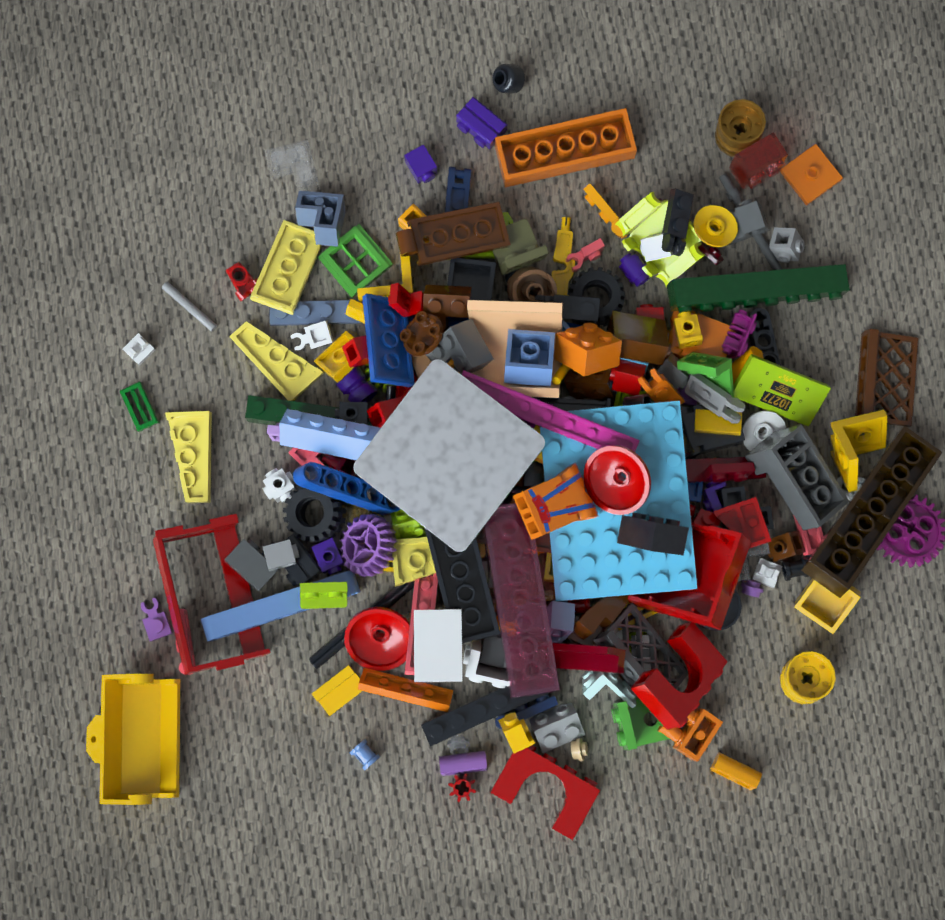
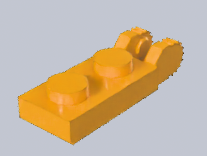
(606, 212)

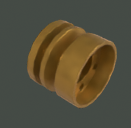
(739, 116)

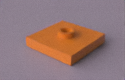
(811, 174)

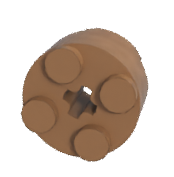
(526, 277)

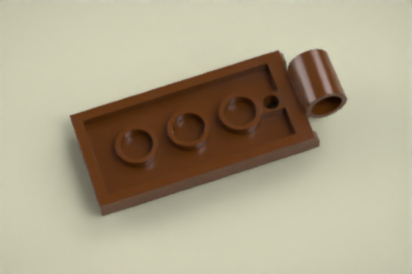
(454, 234)

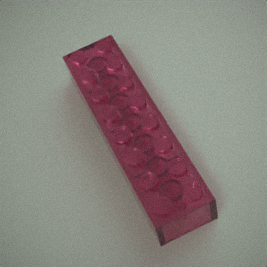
(520, 604)

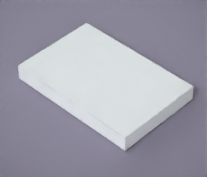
(438, 645)

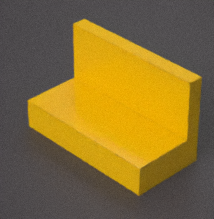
(338, 690)

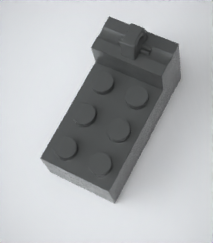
(799, 475)

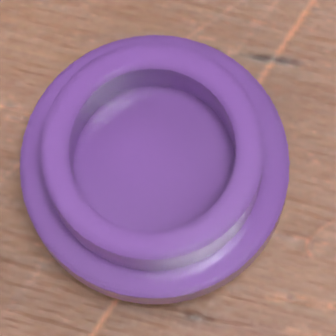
(752, 588)

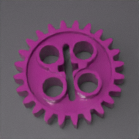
(900, 547)

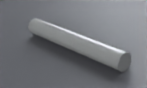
(189, 306)

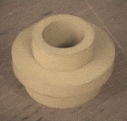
(579, 749)

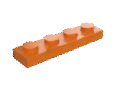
(405, 690)

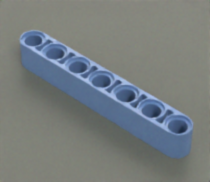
(265, 610)

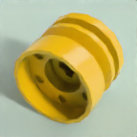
(820, 673)

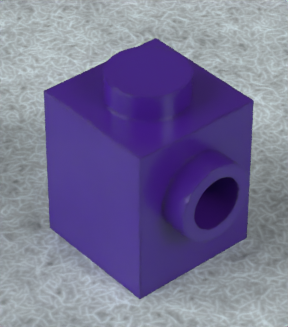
(328, 556)

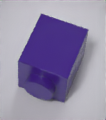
(421, 164)

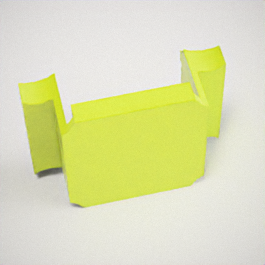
(648, 219)

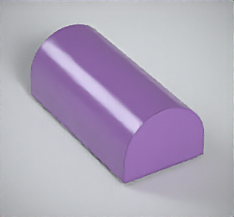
(463, 763)

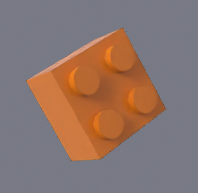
(587, 349)

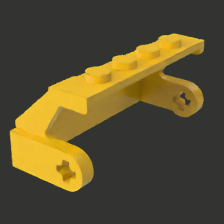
(136, 739)

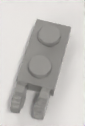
(714, 398)

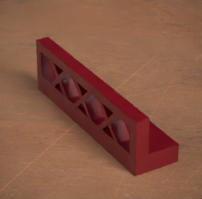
(589, 658)

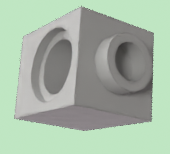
(280, 555)

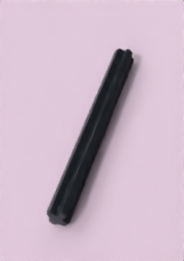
(338, 643)

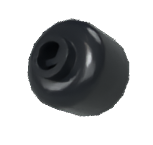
(508, 78)

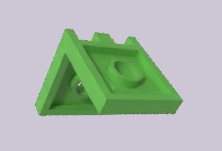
(632, 726)

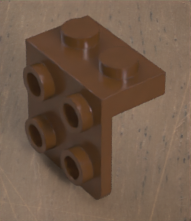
(591, 387)

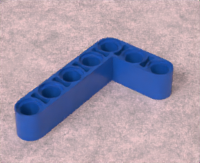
(339, 490)

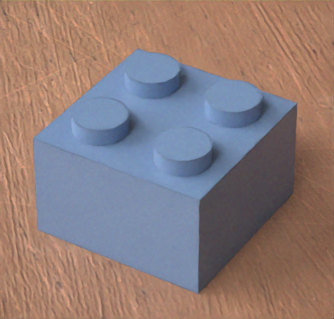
(529, 357)

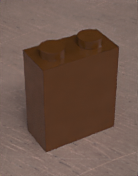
(641, 336)

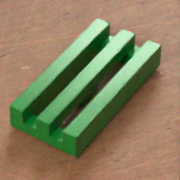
(147, 424)

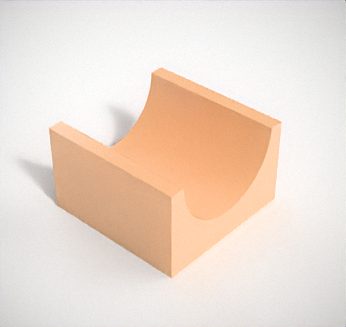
(493, 322)

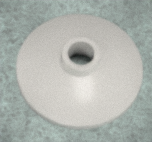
(767, 419)

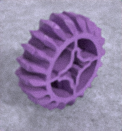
(368, 545)

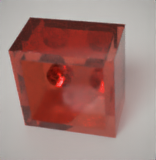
(758, 161)

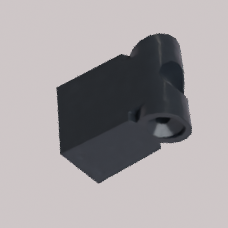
(706, 442)

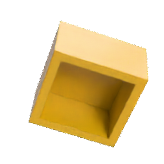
(824, 606)

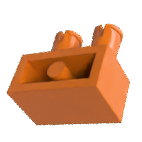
(696, 735)

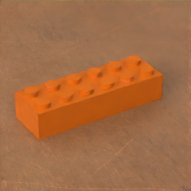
(565, 147)

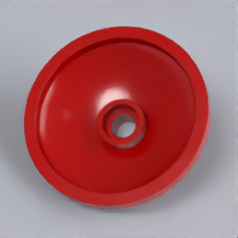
(608, 486)
(377, 649)

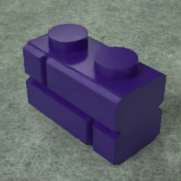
(480, 123)

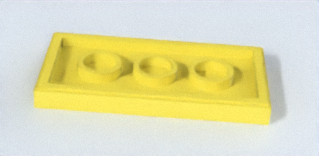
(287, 268)

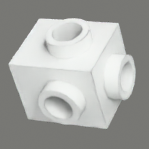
(284, 491)

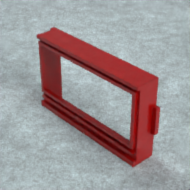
(237, 588)

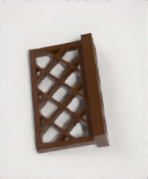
(868, 372)

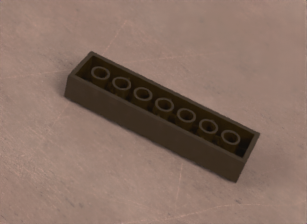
(871, 512)

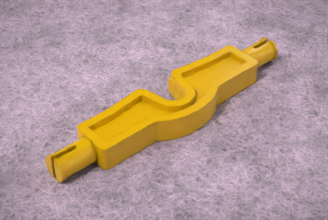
(562, 250)

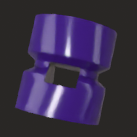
(357, 387)

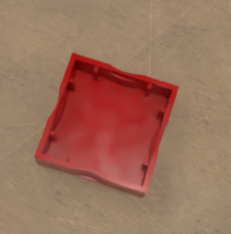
(718, 565)

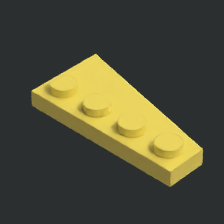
(281, 367)
(193, 452)
(414, 559)

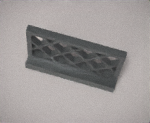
(635, 666)

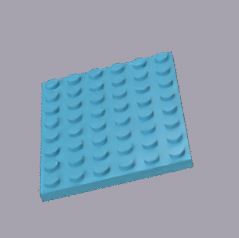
(586, 552)

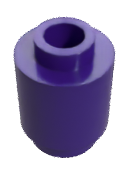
(632, 269)

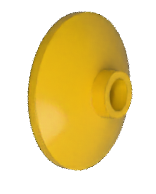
(719, 219)

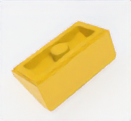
(709, 422)

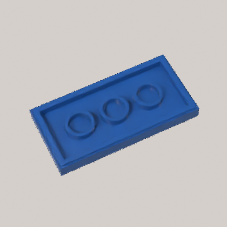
(386, 353)

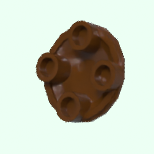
(422, 334)

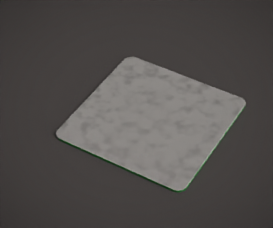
(449, 455)

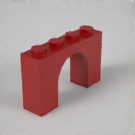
(357, 355)
(703, 667)
(579, 792)

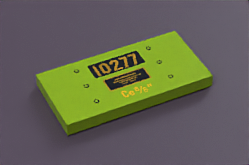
(780, 390)

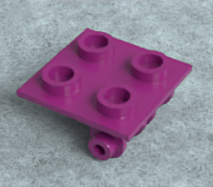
(735, 343)

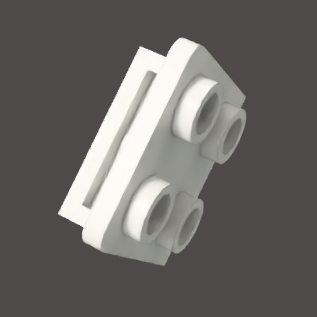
(480, 672)

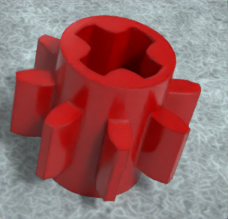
(458, 782)

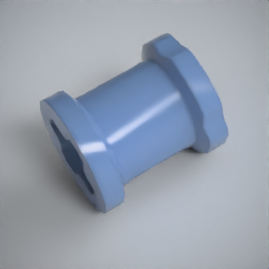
(364, 754)

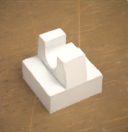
(138, 349)
(767, 572)

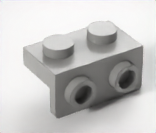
(557, 727)

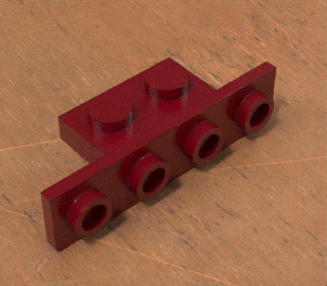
(721, 470)

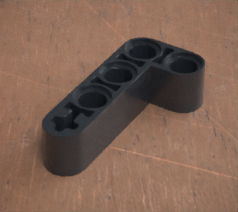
(769, 352)

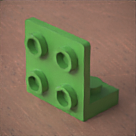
(712, 367)

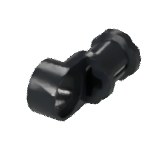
(794, 568)

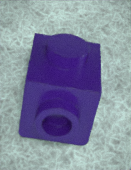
(711, 500)

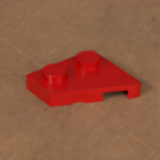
(746, 519)

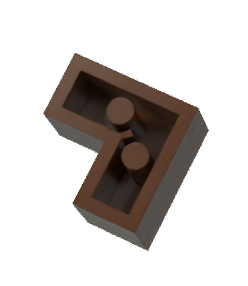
(446, 302)

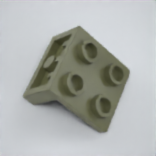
(523, 248)

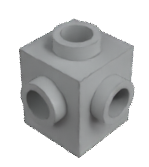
(786, 244)

